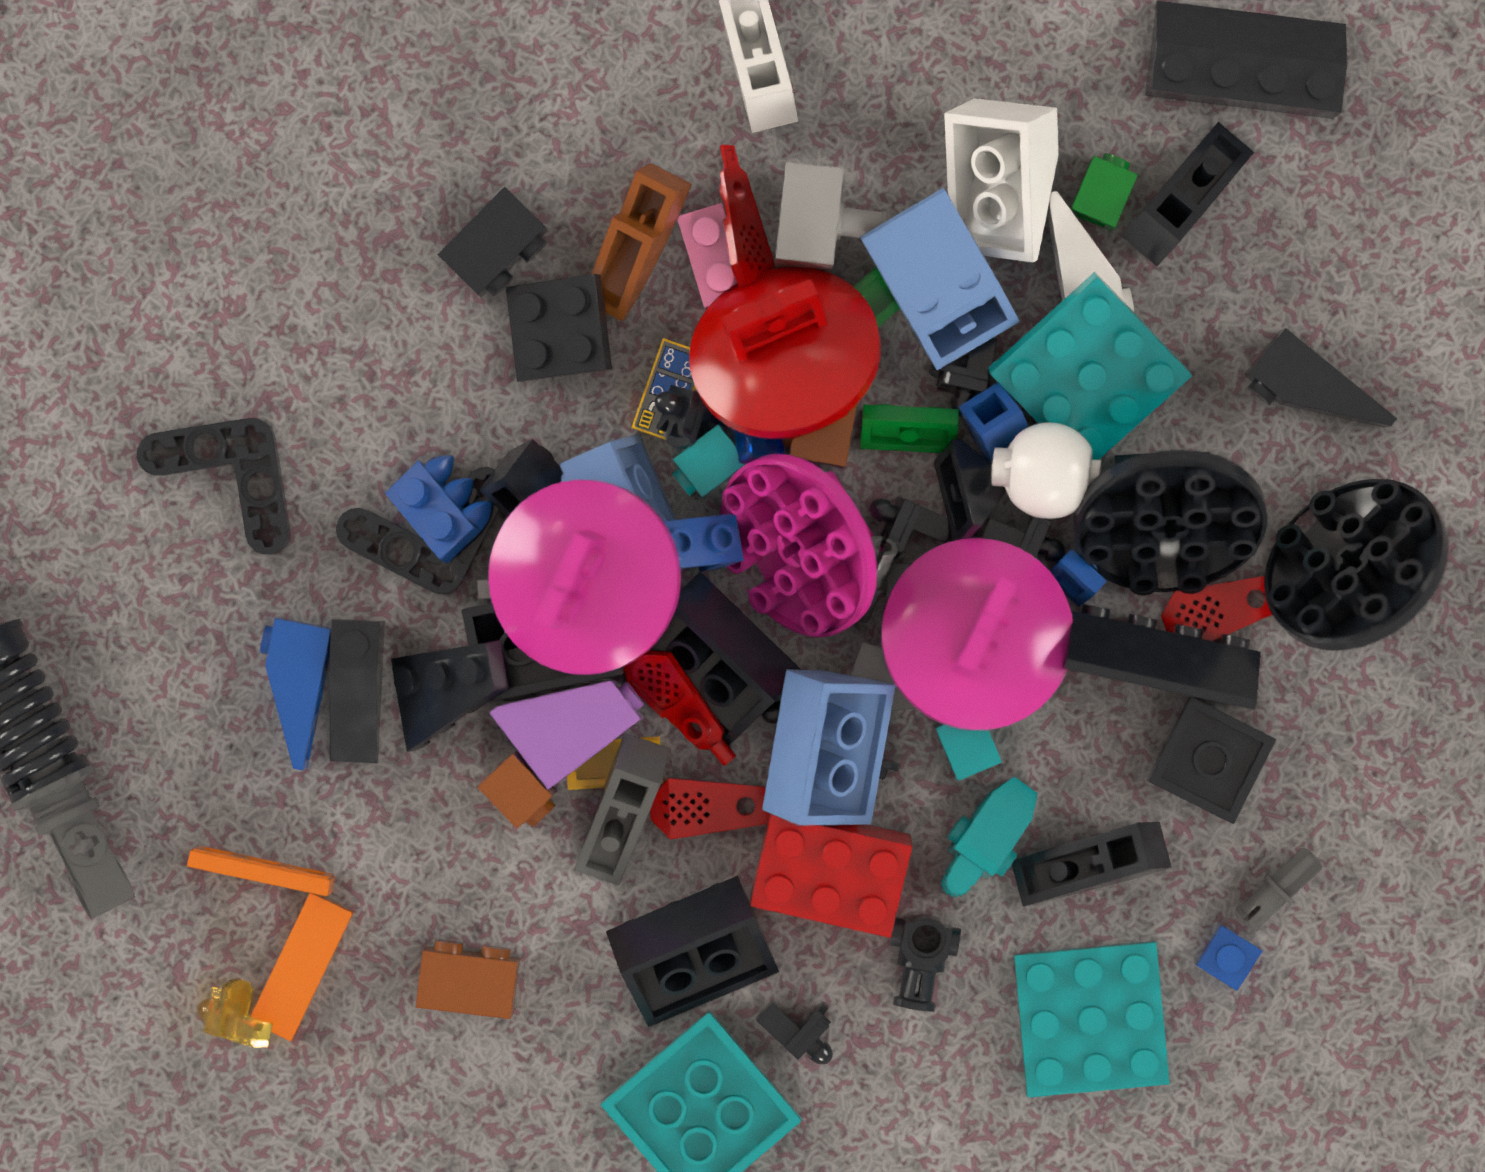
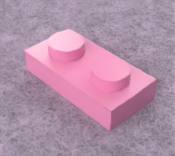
(708, 251)

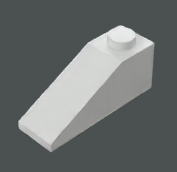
(759, 63)
(1077, 253)

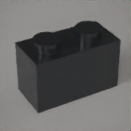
(494, 244)

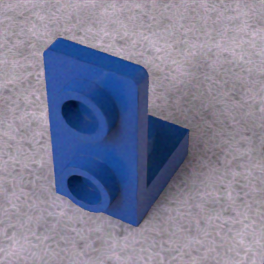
(707, 541)

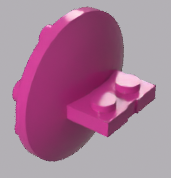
(804, 542)
(584, 576)
(976, 634)

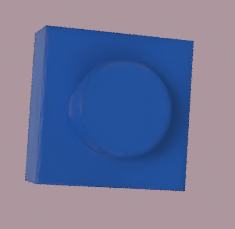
(1077, 577)
(1228, 957)

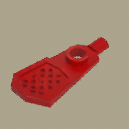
(744, 230)
(1232, 605)
(677, 703)
(721, 807)

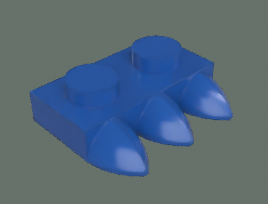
(438, 509)

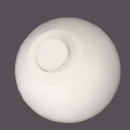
(1046, 470)

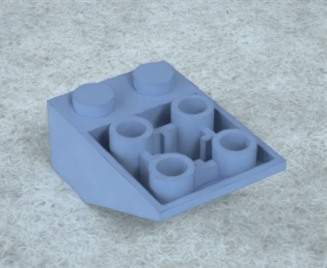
(939, 279)

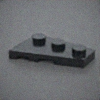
(444, 686)

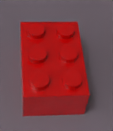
(832, 873)

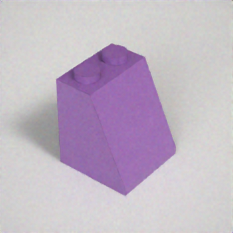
(569, 726)

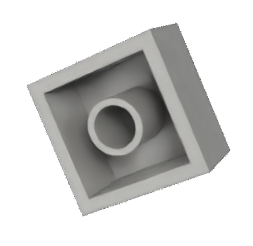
(816, 218)

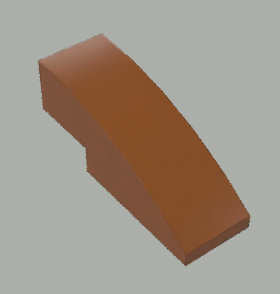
(638, 236)

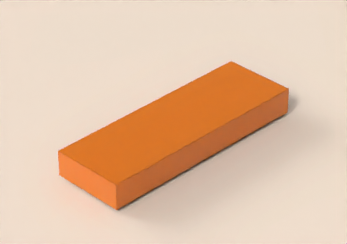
(261, 870)
(302, 965)

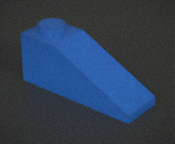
(297, 675)

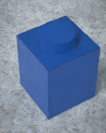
(993, 419)

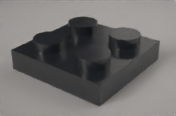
(558, 327)
(1211, 759)

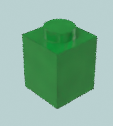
(1103, 191)

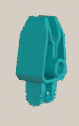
(987, 838)

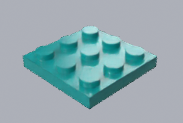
(1091, 367)
(1091, 1019)
(701, 1105)

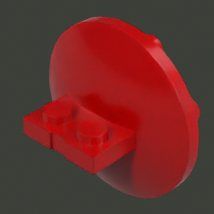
(785, 353)

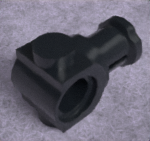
(921, 961)

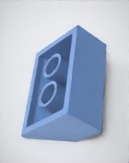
(623, 464)
(828, 748)

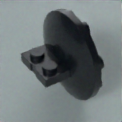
(1170, 515)
(1359, 567)

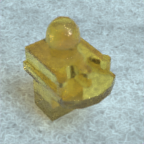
(228, 1015)

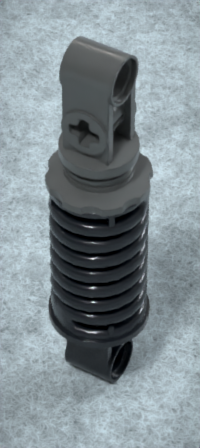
(49, 779)

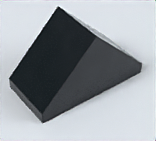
(966, 488)

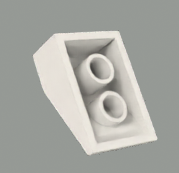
(1002, 173)

